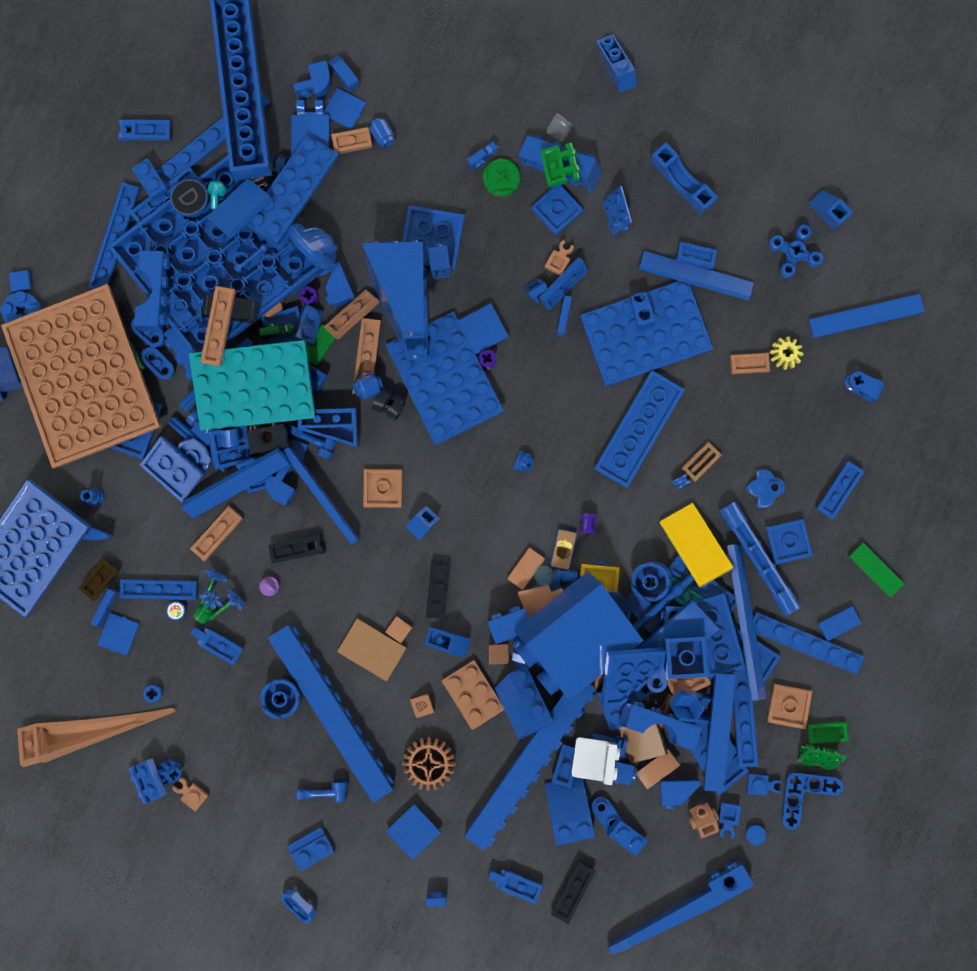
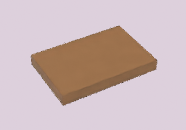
(371, 649)

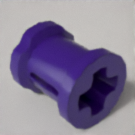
(304, 294)
(488, 365)
(588, 523)

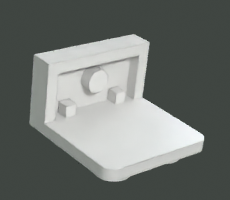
(595, 760)

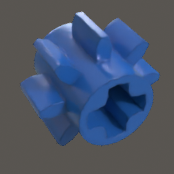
(169, 771)

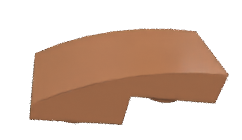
(658, 769)

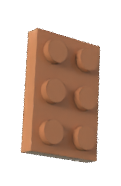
(473, 694)

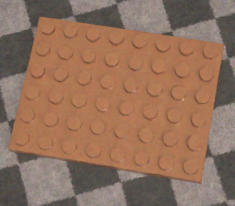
(81, 376)

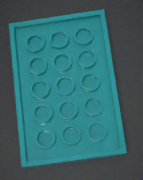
(254, 386)

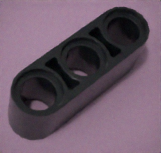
(243, 309)

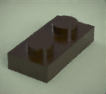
(99, 579)

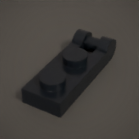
(295, 549)

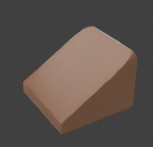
(498, 654)

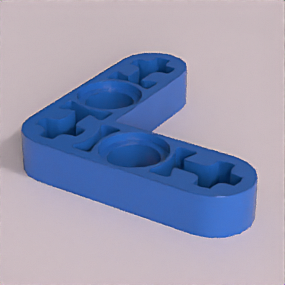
(803, 786)

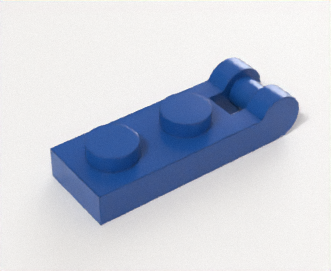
(144, 130)

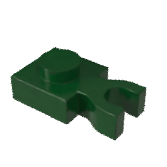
(273, 330)

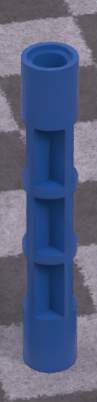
(781, 593)

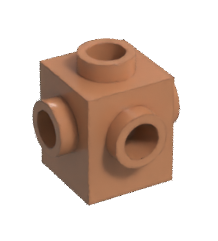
(704, 820)

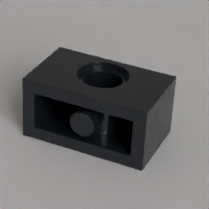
(257, 440)

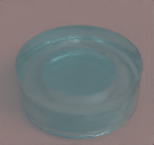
(544, 575)

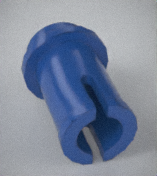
(564, 576)
(622, 745)

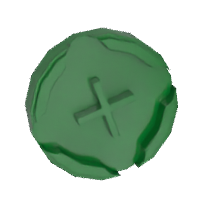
(501, 177)

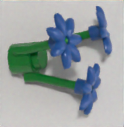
(209, 600)

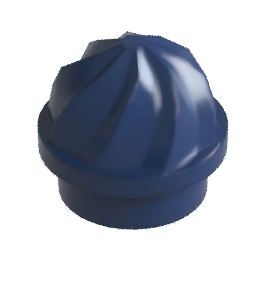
(279, 163)

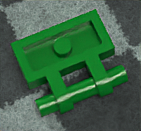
(554, 166)

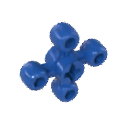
(802, 254)

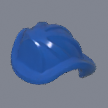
(315, 246)

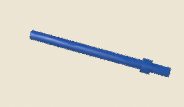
(676, 590)

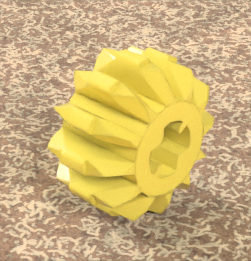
(792, 349)

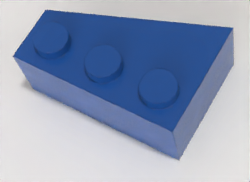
(334, 424)

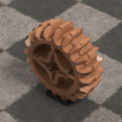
(419, 763)

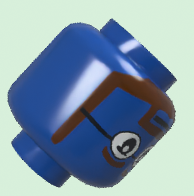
(367, 385)

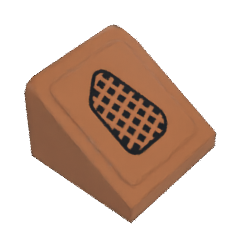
(422, 705)

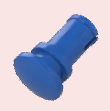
(93, 497)

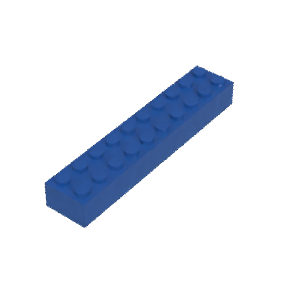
(240, 89)

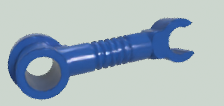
(325, 447)
(338, 791)

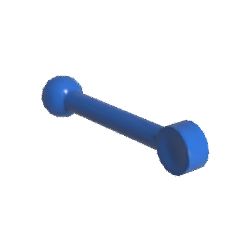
(238, 267)

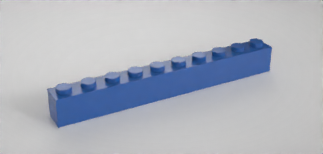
(331, 713)
(526, 769)

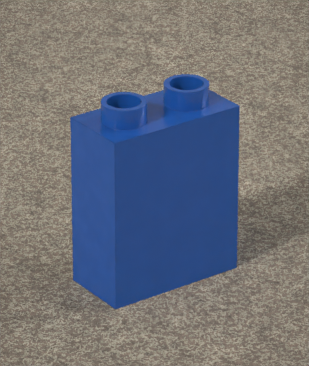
(574, 636)

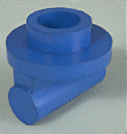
(523, 462)

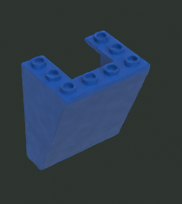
(402, 289)

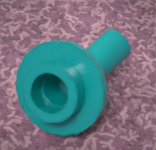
(216, 189)

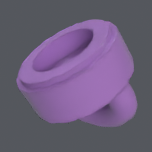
(269, 586)

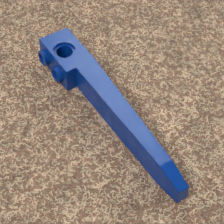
(695, 905)

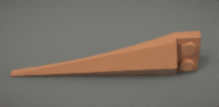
(54, 739)

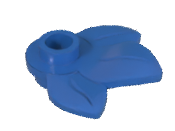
(763, 488)

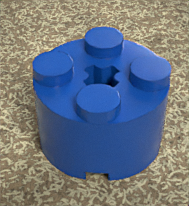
(640, 580)
(270, 699)

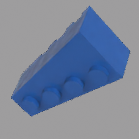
(589, 167)

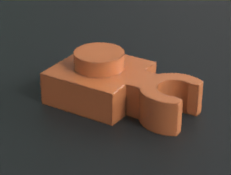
(558, 261)
(193, 795)

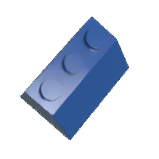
(523, 703)

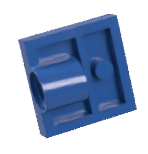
(228, 446)

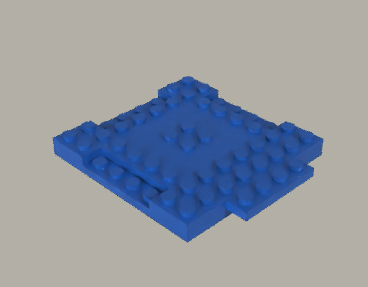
(206, 259)

